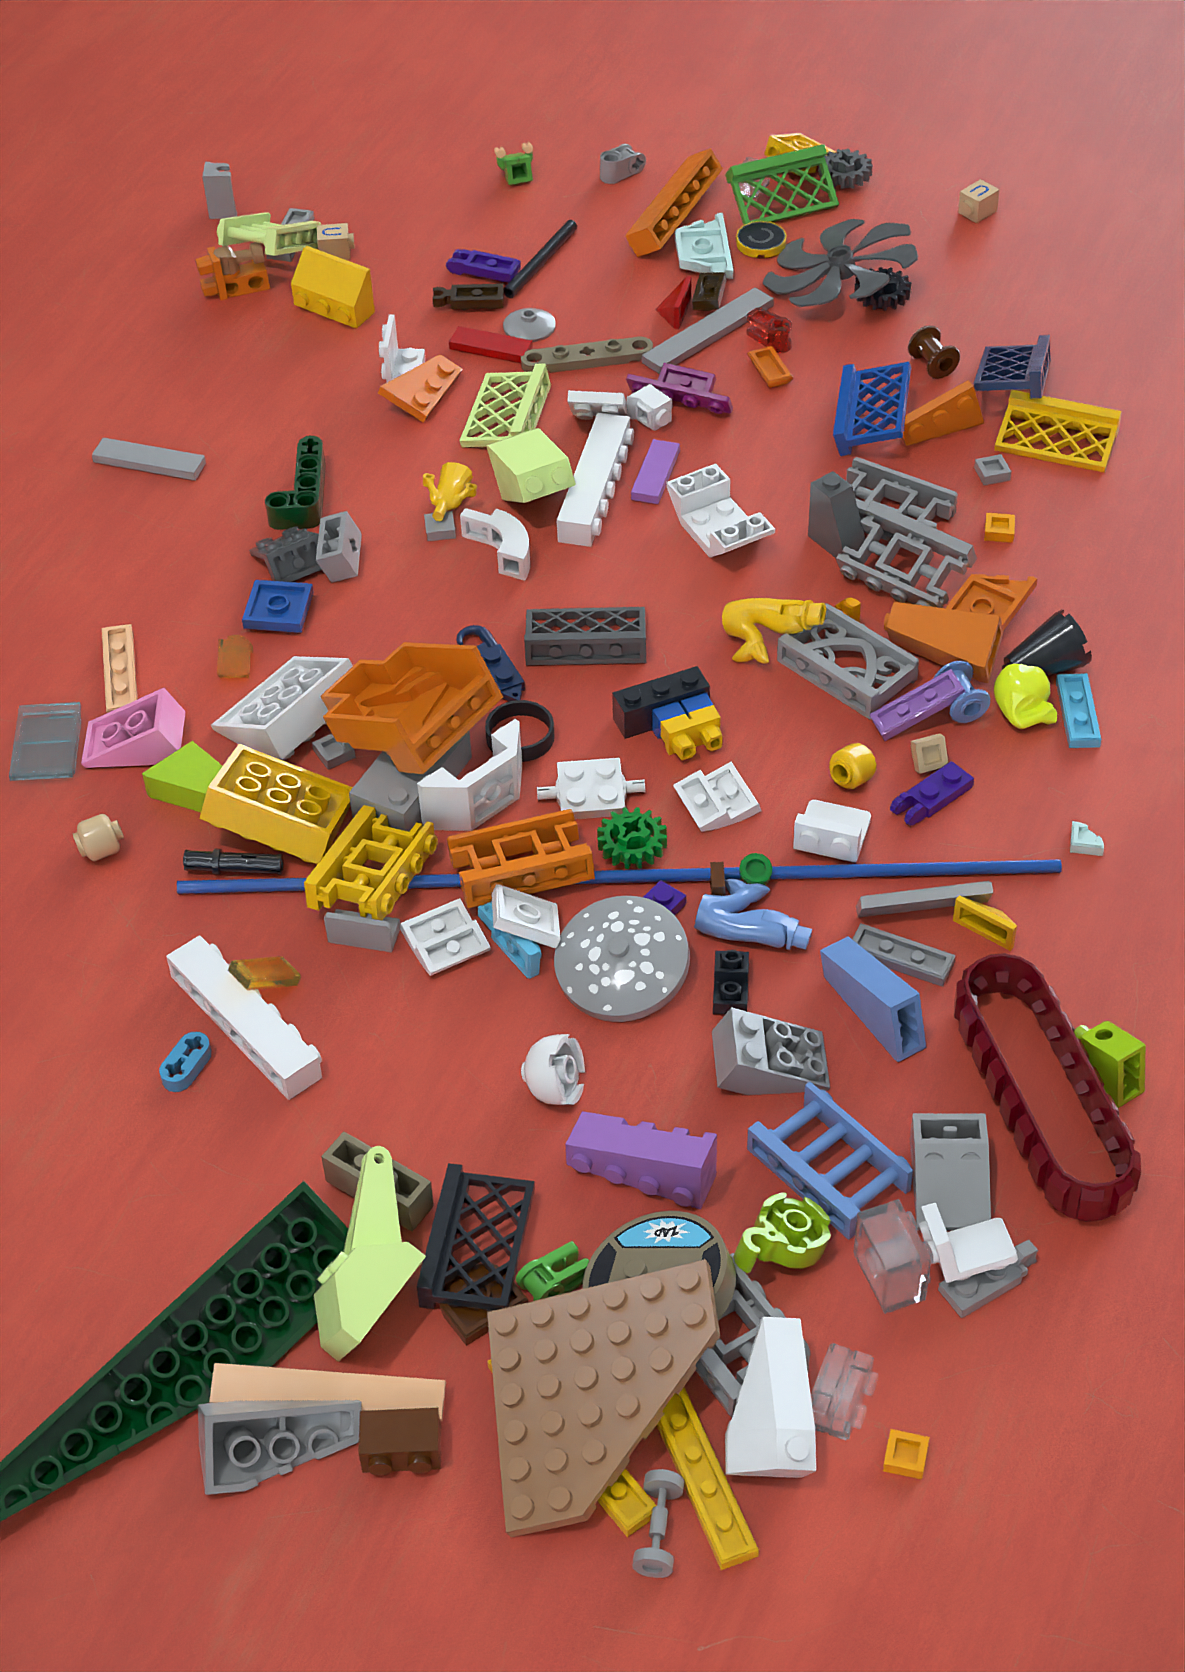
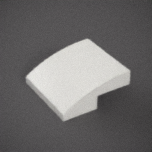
(717, 798)
(444, 937)

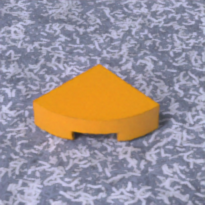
(850, 607)

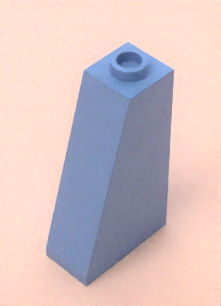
(877, 997)

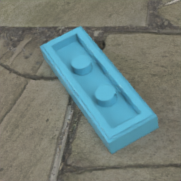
(1078, 711)

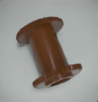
(940, 359)

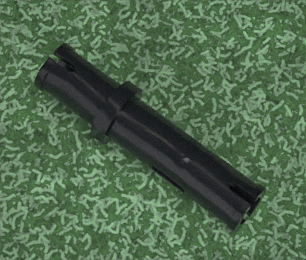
(233, 862)

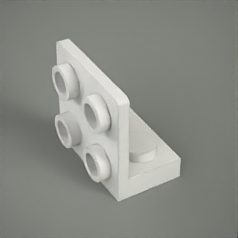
(396, 360)

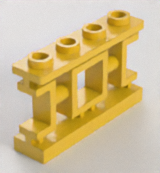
(352, 850)

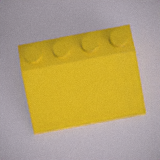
(276, 804)

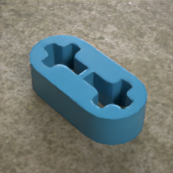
(182, 1059)

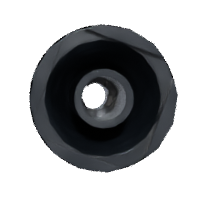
(1052, 646)

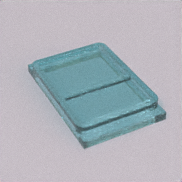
(46, 741)

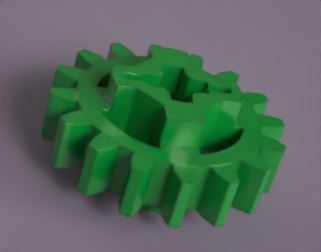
(632, 837)

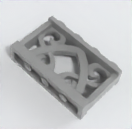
(849, 635)

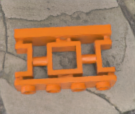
(550, 867)

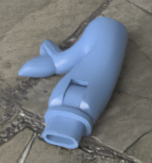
(720, 918)

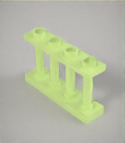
(276, 237)

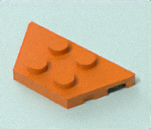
(993, 595)

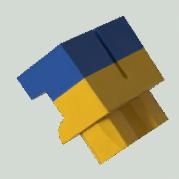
(688, 726)

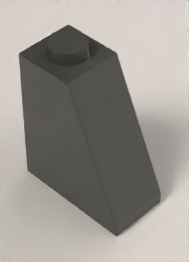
(834, 515)

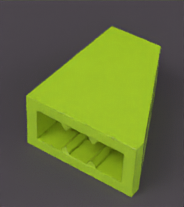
(182, 777)

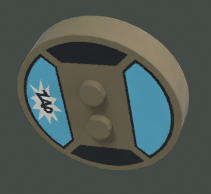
(660, 1243)

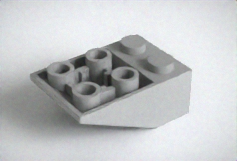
(767, 1055)
(951, 1167)

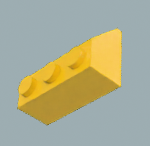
(333, 287)

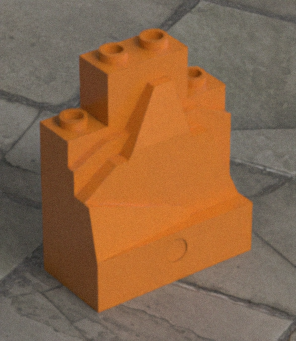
(411, 702)

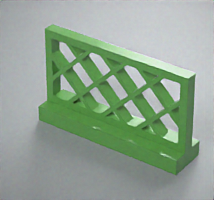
(777, 165)

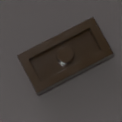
(709, 291)

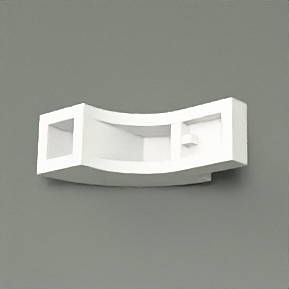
(503, 533)

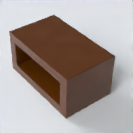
(400, 1440)

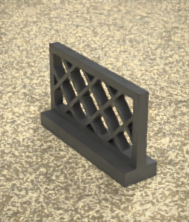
(592, 646)

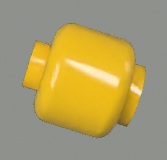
(852, 765)

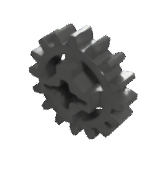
(848, 168)

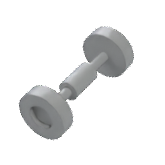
(655, 1561)

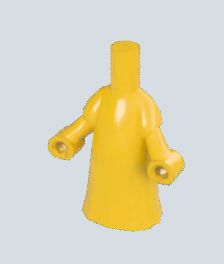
(452, 488)

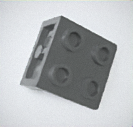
(289, 555)

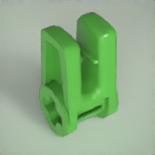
(553, 1273)

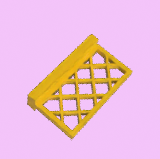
(1061, 415)

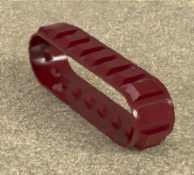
(1068, 1195)

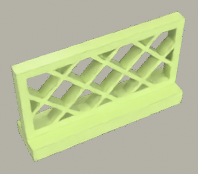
(526, 410)

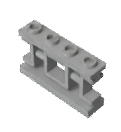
(900, 488)
(913, 537)
(750, 1305)

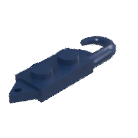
(499, 664)

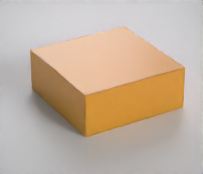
(999, 527)
(906, 1454)

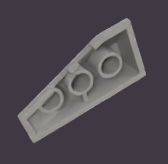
(261, 1439)

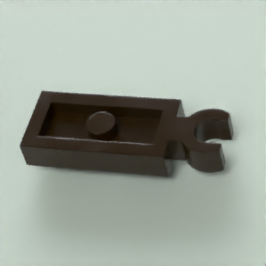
(469, 296)

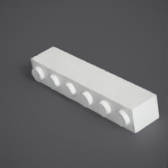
(595, 480)
(245, 1018)

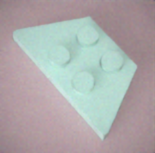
(704, 247)

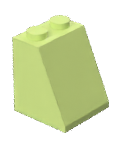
(529, 466)

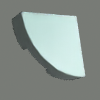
(1085, 841)

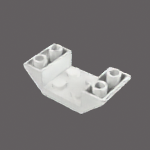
(710, 513)
(480, 793)

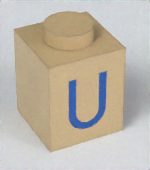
(978, 201)
(335, 240)

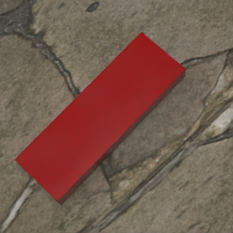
(489, 344)

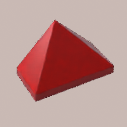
(676, 303)

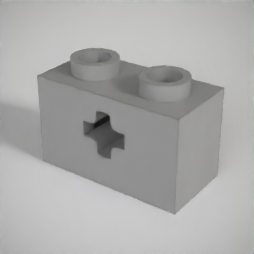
(339, 546)

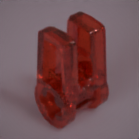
(769, 329)

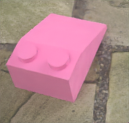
(135, 733)

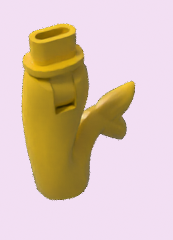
(775, 614)

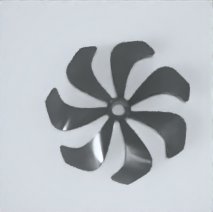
(839, 263)

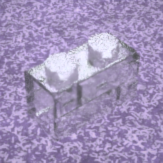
(841, 1390)

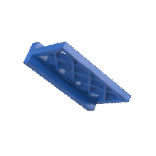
(851, 406)

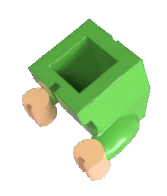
(516, 166)

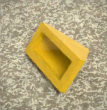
(985, 921)

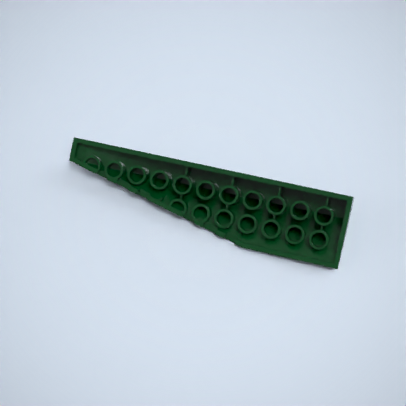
(235, 1313)

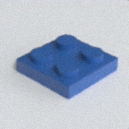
(277, 606)

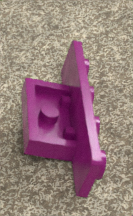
(686, 386)

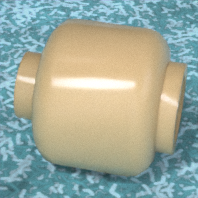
(98, 837)

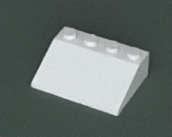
(283, 707)

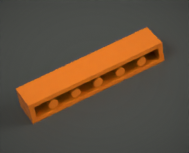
(673, 202)

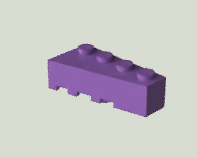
(645, 1157)

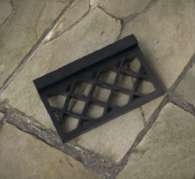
(444, 1240)

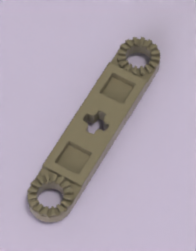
(600, 354)

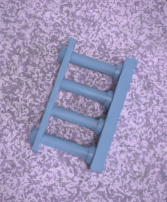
(806, 1182)

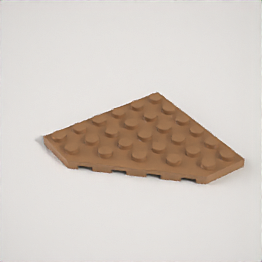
(589, 1381)

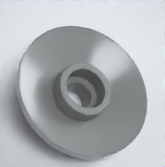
(529, 324)

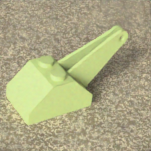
(373, 1263)

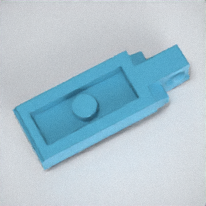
(521, 951)

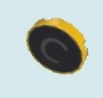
(761, 239)

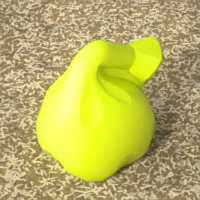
(1023, 696)

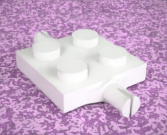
(591, 787)

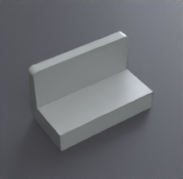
(353, 930)

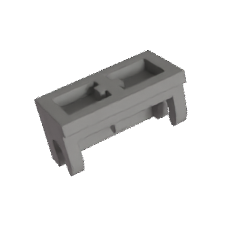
(218, 191)

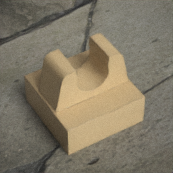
(929, 753)

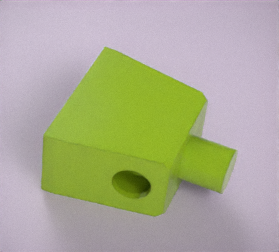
(1117, 1059)

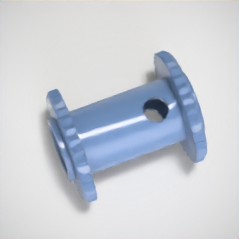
(973, 702)

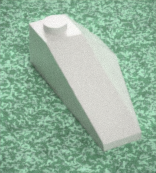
(773, 1411)

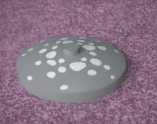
(622, 958)

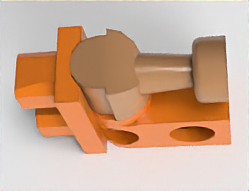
(228, 276)

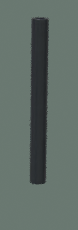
(540, 258)

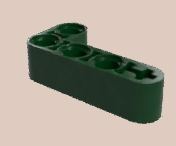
(305, 504)

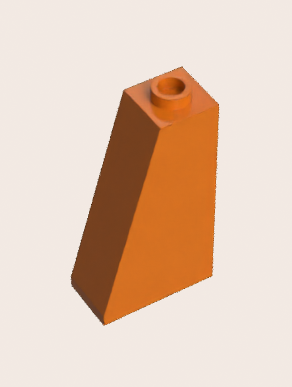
(947, 635)

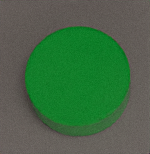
(755, 869)

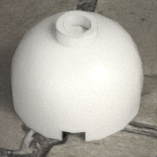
(554, 1070)

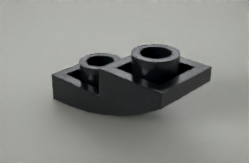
(730, 981)

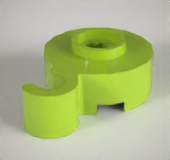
(785, 1233)

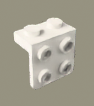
(831, 830)
(967, 1249)

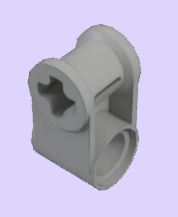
(620, 163)

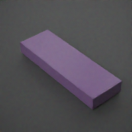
(655, 471)
(917, 705)

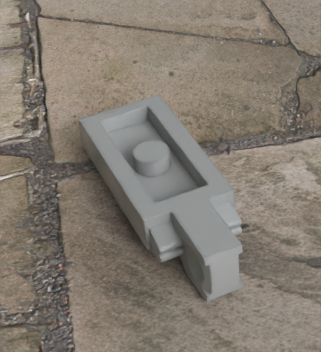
(984, 1287)

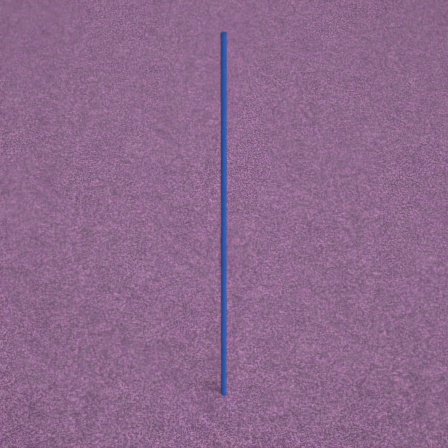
(676, 875)

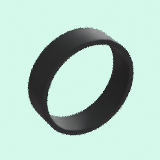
(523, 708)

